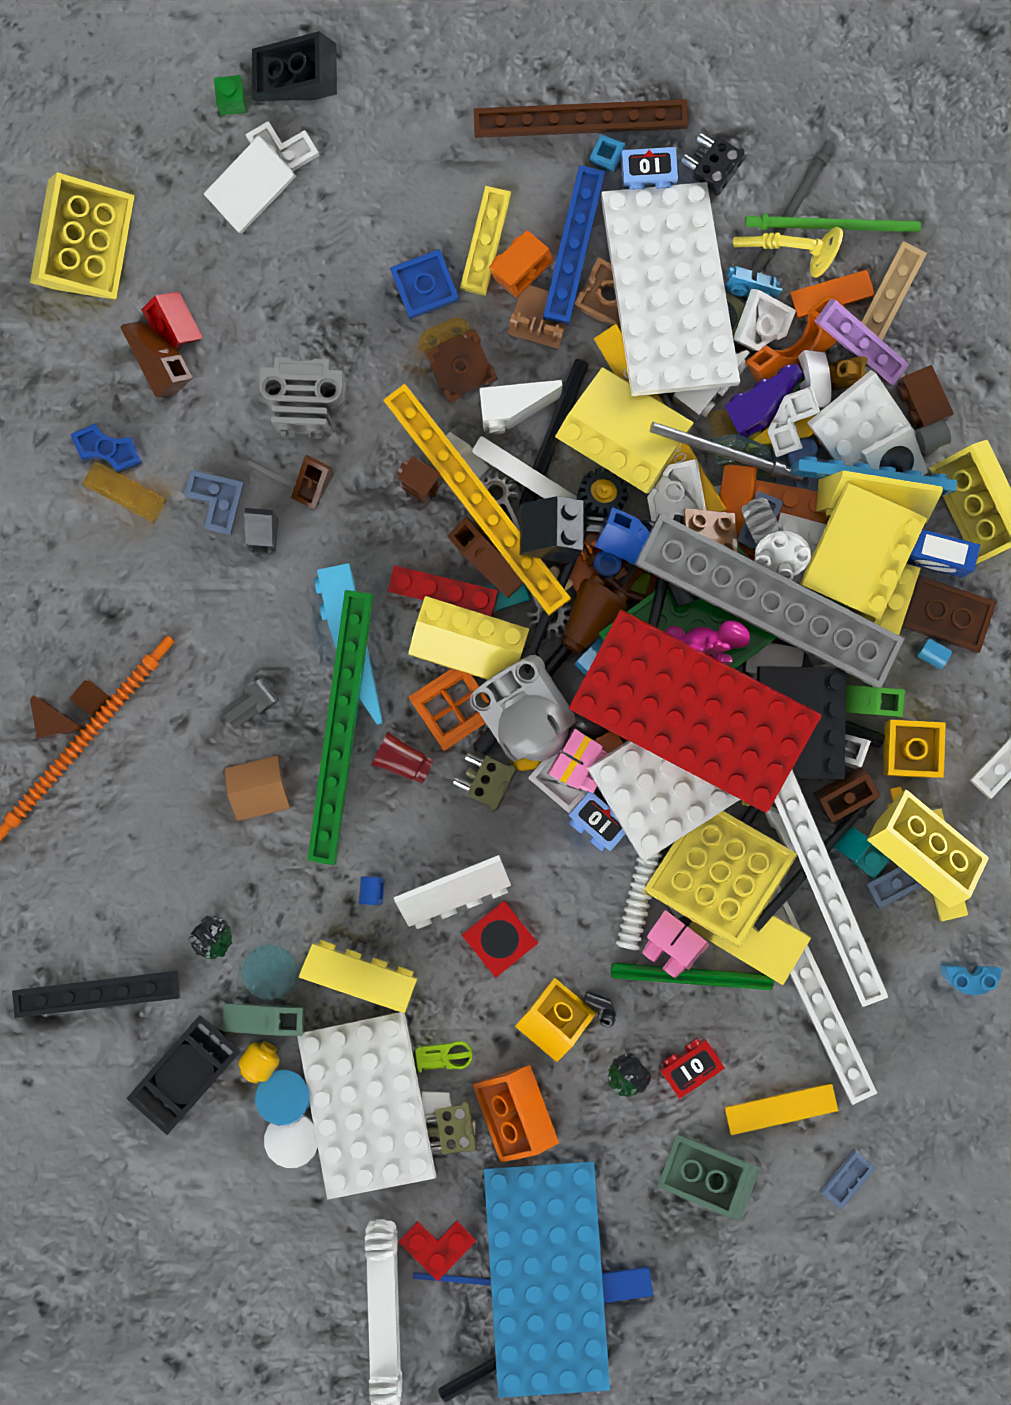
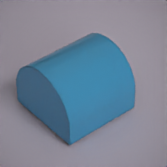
(607, 153)
(934, 653)

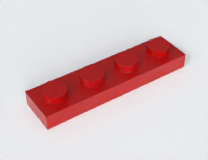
(458, 593)

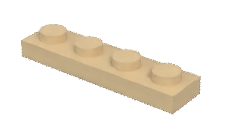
(893, 289)

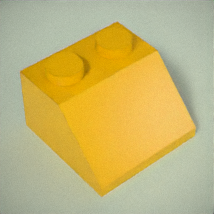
(555, 1020)

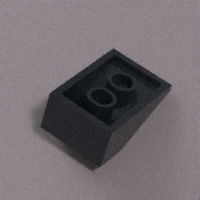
(295, 69)

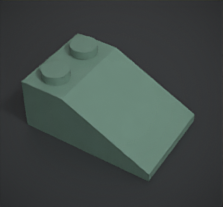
(709, 1177)

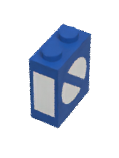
(944, 554)

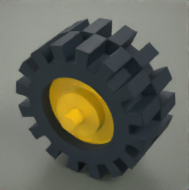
(602, 492)

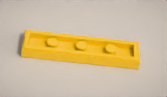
(781, 1109)

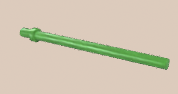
(827, 223)

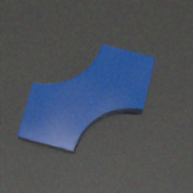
(118, 452)

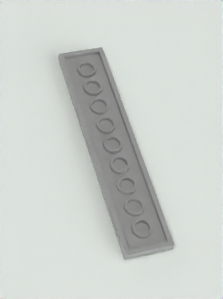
(769, 601)

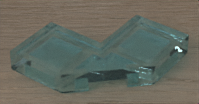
(745, 445)

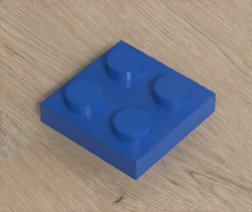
(424, 284)

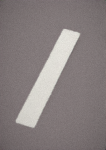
(519, 471)

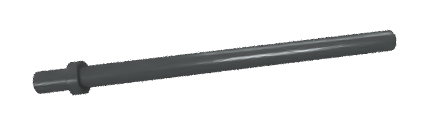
(820, 159)

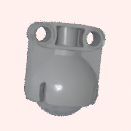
(525, 711)

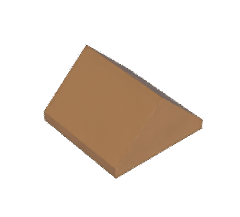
(256, 788)

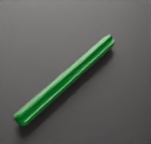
(692, 976)

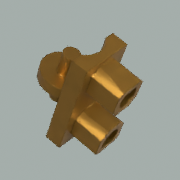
(847, 372)

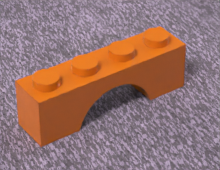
(769, 361)

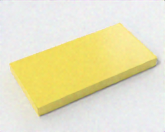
(770, 950)

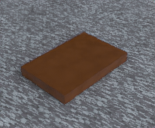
(949, 614)

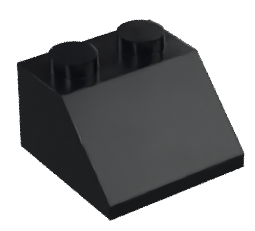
(552, 529)

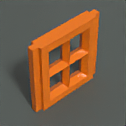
(438, 687)

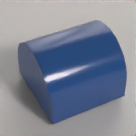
(371, 890)

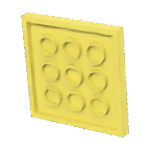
(721, 876)

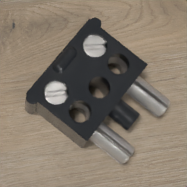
(720, 172)

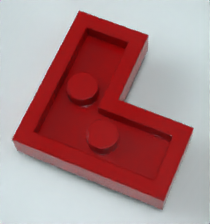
(439, 1254)

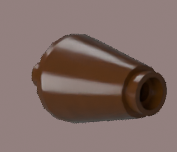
(591, 612)

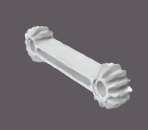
(383, 1313)

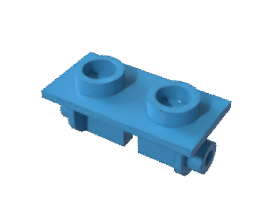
(741, 282)

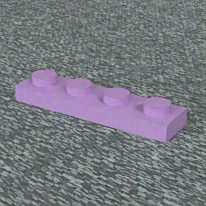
(861, 341)

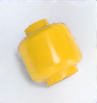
(259, 1062)

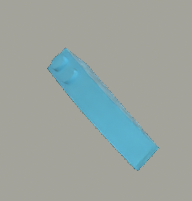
(332, 584)

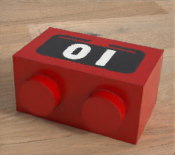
(691, 1067)

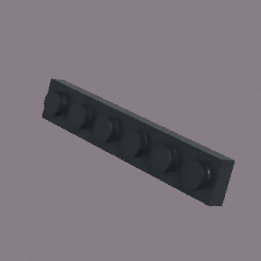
(96, 994)

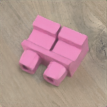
(677, 941)

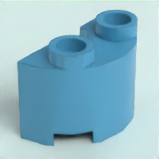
(974, 983)

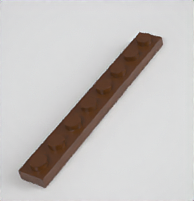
(580, 118)

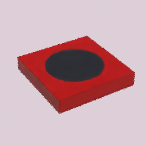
(499, 939)

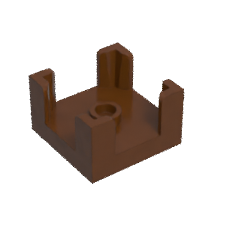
(460, 365)

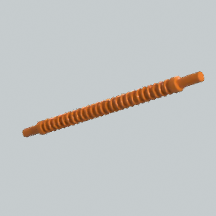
(149, 662)

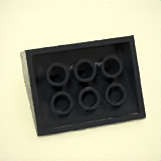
(825, 693)

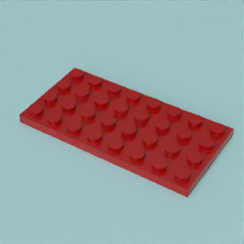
(694, 711)

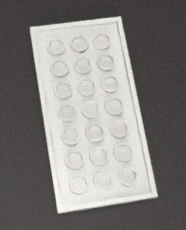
(669, 289)

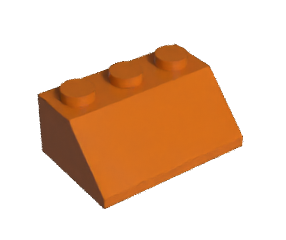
(515, 1114)

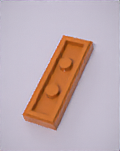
(845, 289)

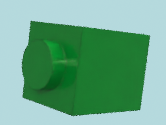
(230, 95)

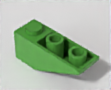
(875, 701)

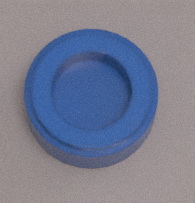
(606, 564)

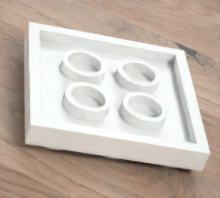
(858, 420)

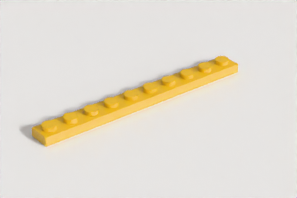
(475, 498)

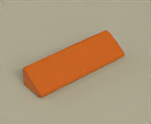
(737, 491)

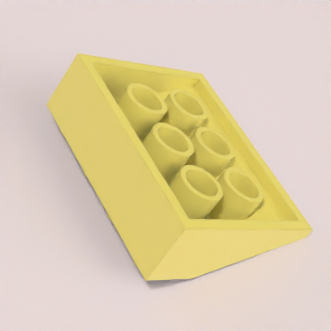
(82, 237)
(615, 430)
(863, 550)

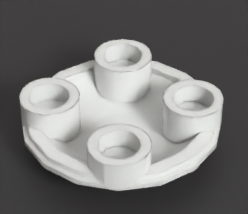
(783, 553)

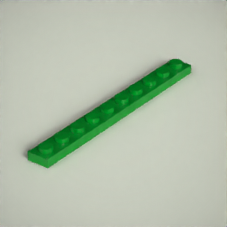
(340, 727)

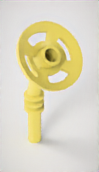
(822, 252)

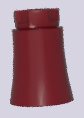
(402, 759)

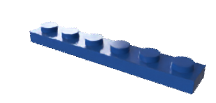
(573, 245)

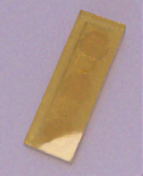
(124, 492)

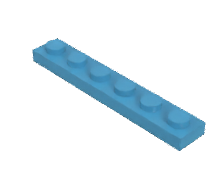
(809, 467)

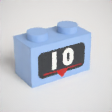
(649, 168)
(598, 821)

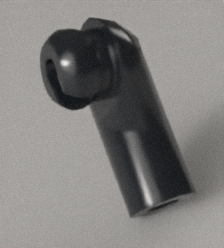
(603, 1007)

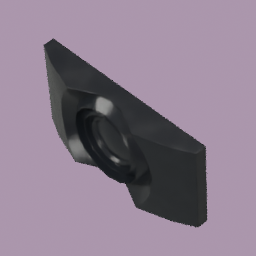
(183, 1074)

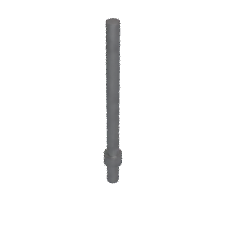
(775, 468)

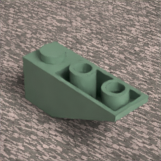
(265, 1019)

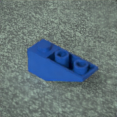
(622, 535)

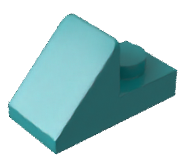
(862, 853)

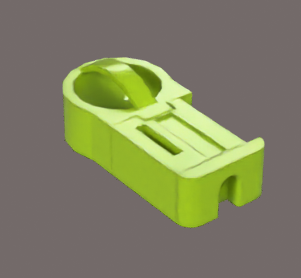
(437, 1056)

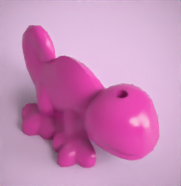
(711, 642)

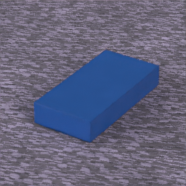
(626, 1284)

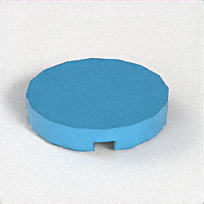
(282, 1098)

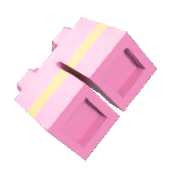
(572, 772)

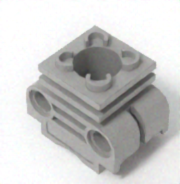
(302, 399)

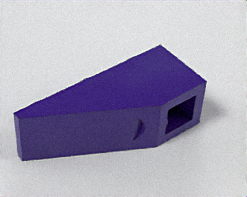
(760, 405)

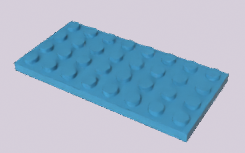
(546, 1279)

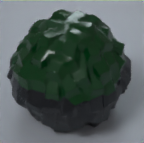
(211, 938)
(628, 1076)

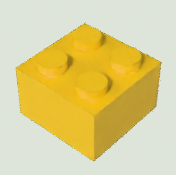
(914, 749)

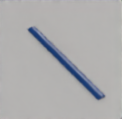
(457, 1279)

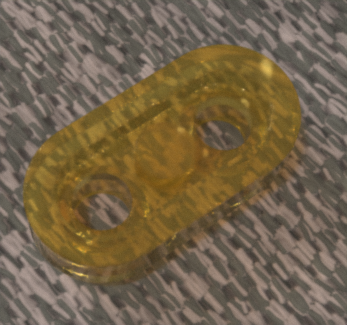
(442, 332)

